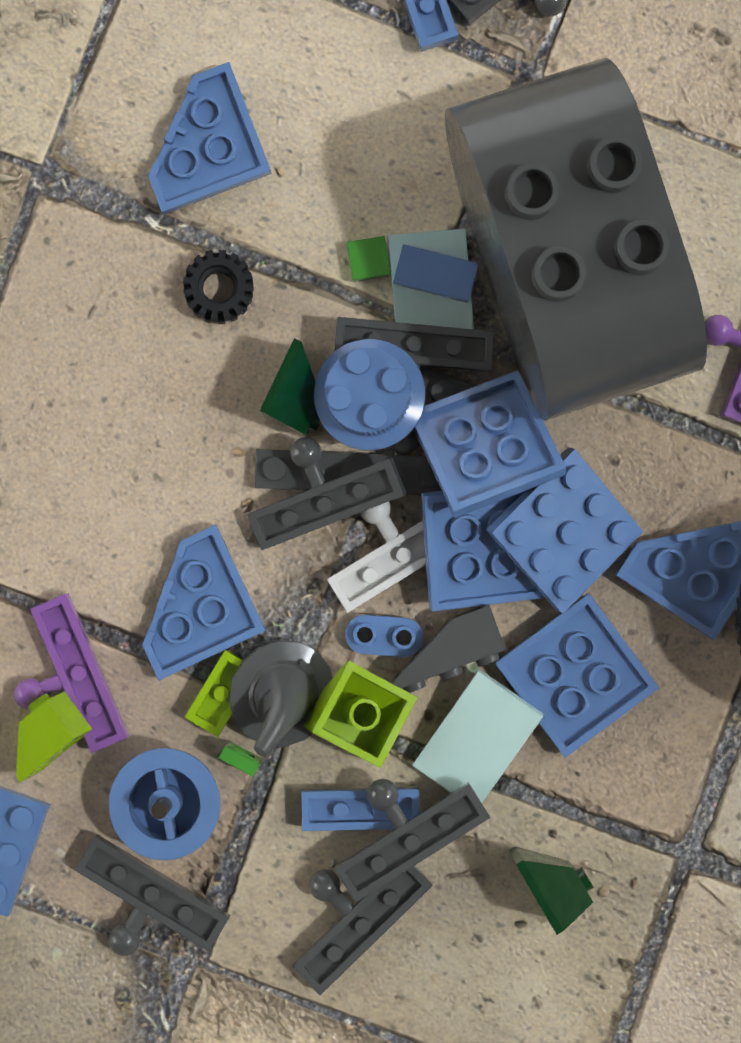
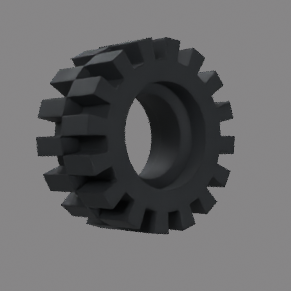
(212, 264)

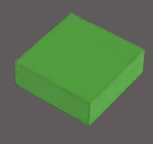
(368, 259)
(240, 758)

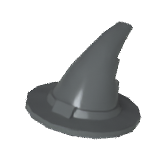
(277, 692)

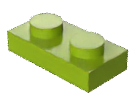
(212, 706)

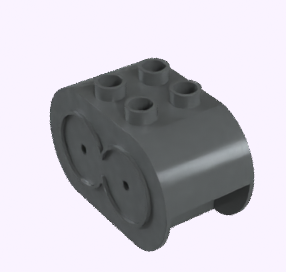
(577, 237)

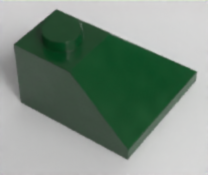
(292, 394)
(555, 886)

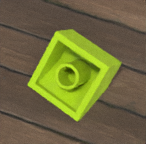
(360, 713)

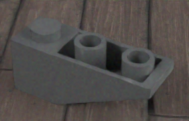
(458, 642)

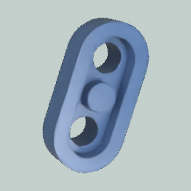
(384, 635)

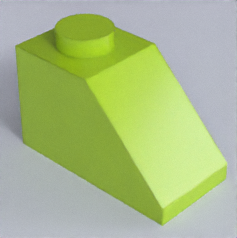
(47, 733)

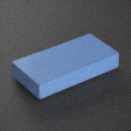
(435, 273)

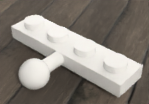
(383, 566)

